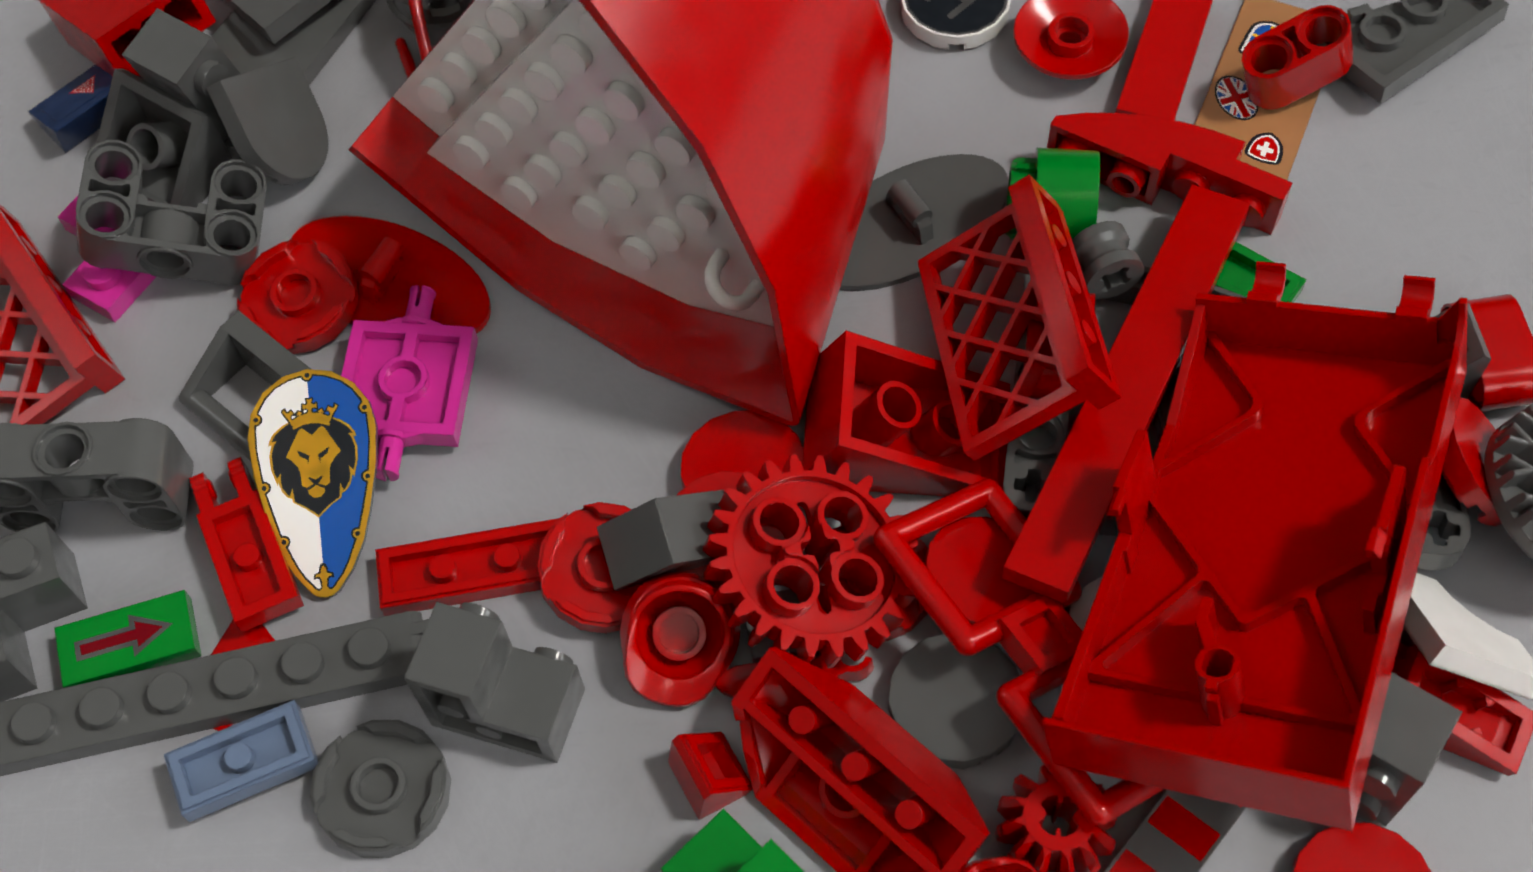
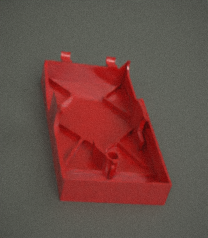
(1267, 553)

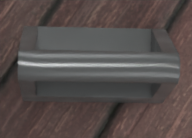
(234, 346)

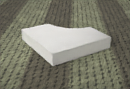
(1464, 643)

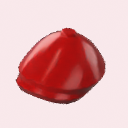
(676, 639)

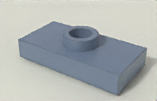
(241, 761)

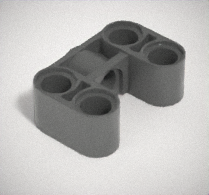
(164, 236)
(121, 462)

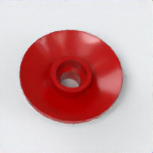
(1071, 36)

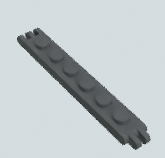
(206, 692)

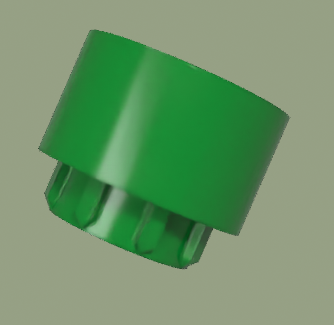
(1068, 177)

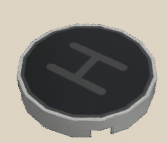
(955, 21)

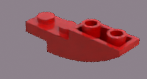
(1158, 153)

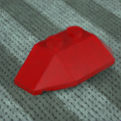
(850, 774)

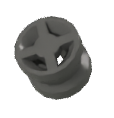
(1106, 260)

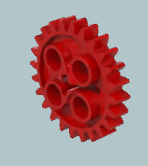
(754, 562)

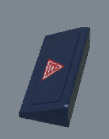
(75, 109)

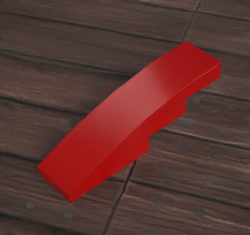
(1492, 724)

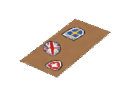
(1269, 134)

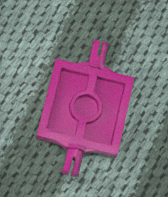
(413, 377)

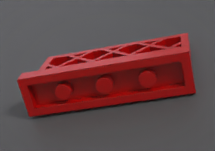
(1064, 308)
(59, 328)

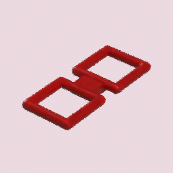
(1032, 631)

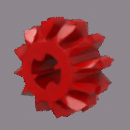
(1046, 851)

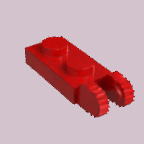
(245, 550)

